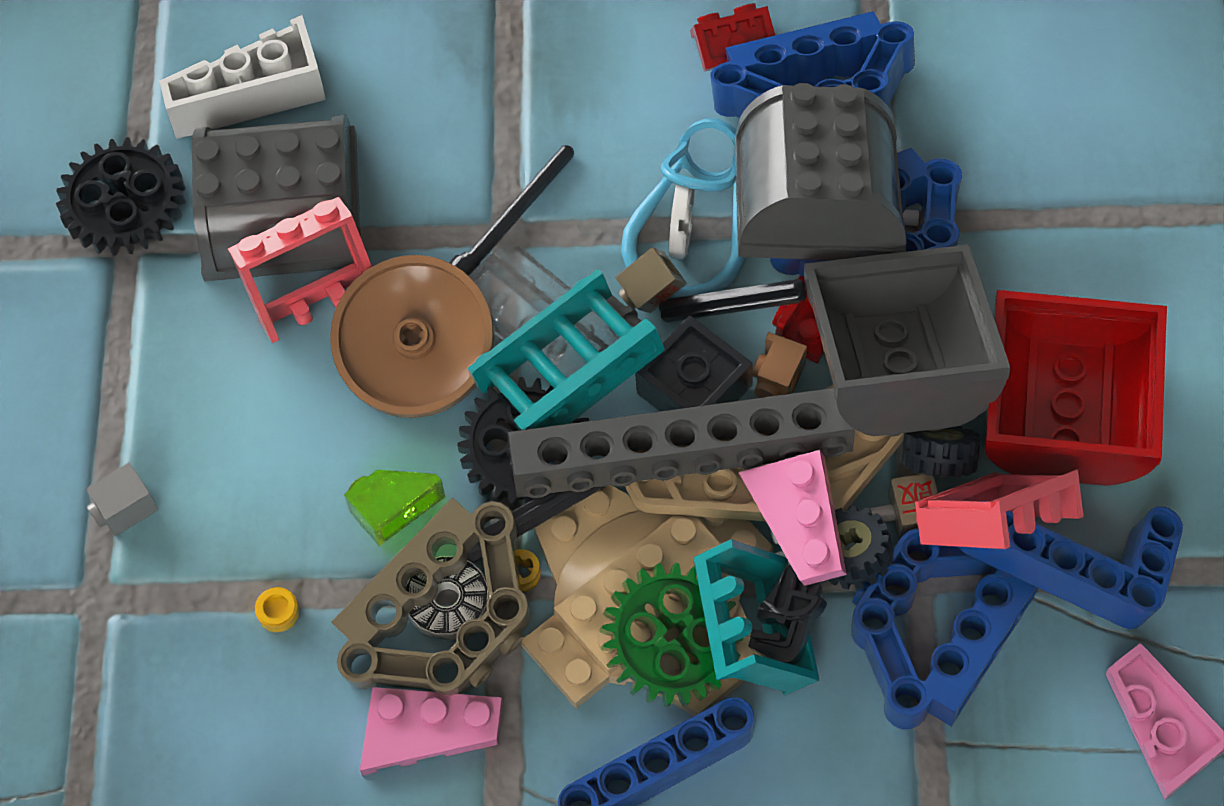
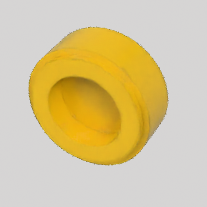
(277, 609)

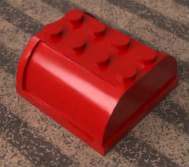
(1079, 387)

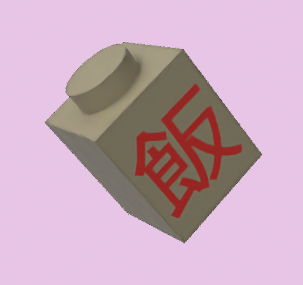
(649, 281)
(904, 494)

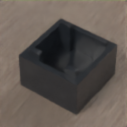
(694, 371)

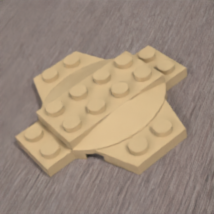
(590, 556)

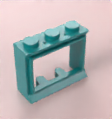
(763, 570)

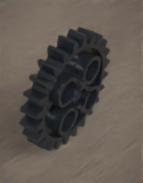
(141, 171)
(491, 466)

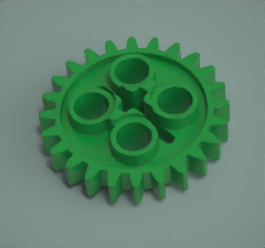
(642, 659)

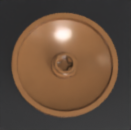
(410, 335)

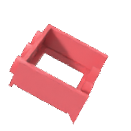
(287, 236)
(962, 521)

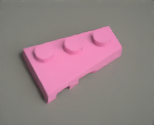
(800, 513)
(1165, 720)
(425, 724)

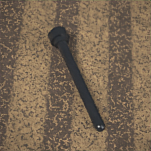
(470, 261)

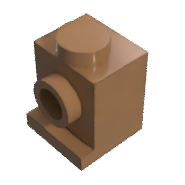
(780, 366)

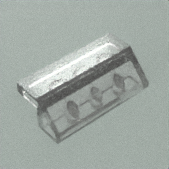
(521, 288)

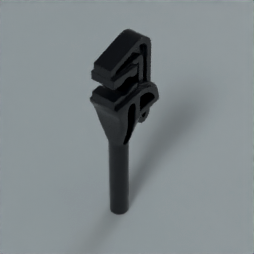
(793, 608)

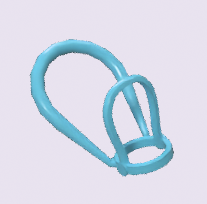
(709, 182)

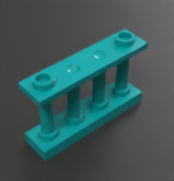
(590, 383)

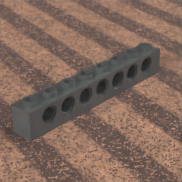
(660, 432)

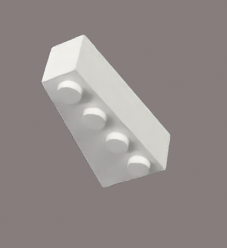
(245, 82)

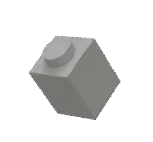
(120, 500)

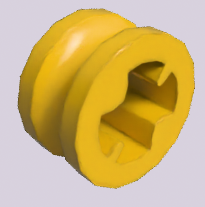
(528, 559)

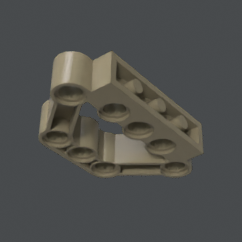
(418, 557)

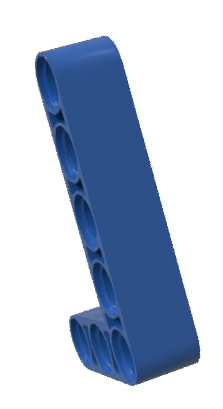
(1112, 590)
(670, 748)

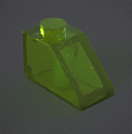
(392, 500)

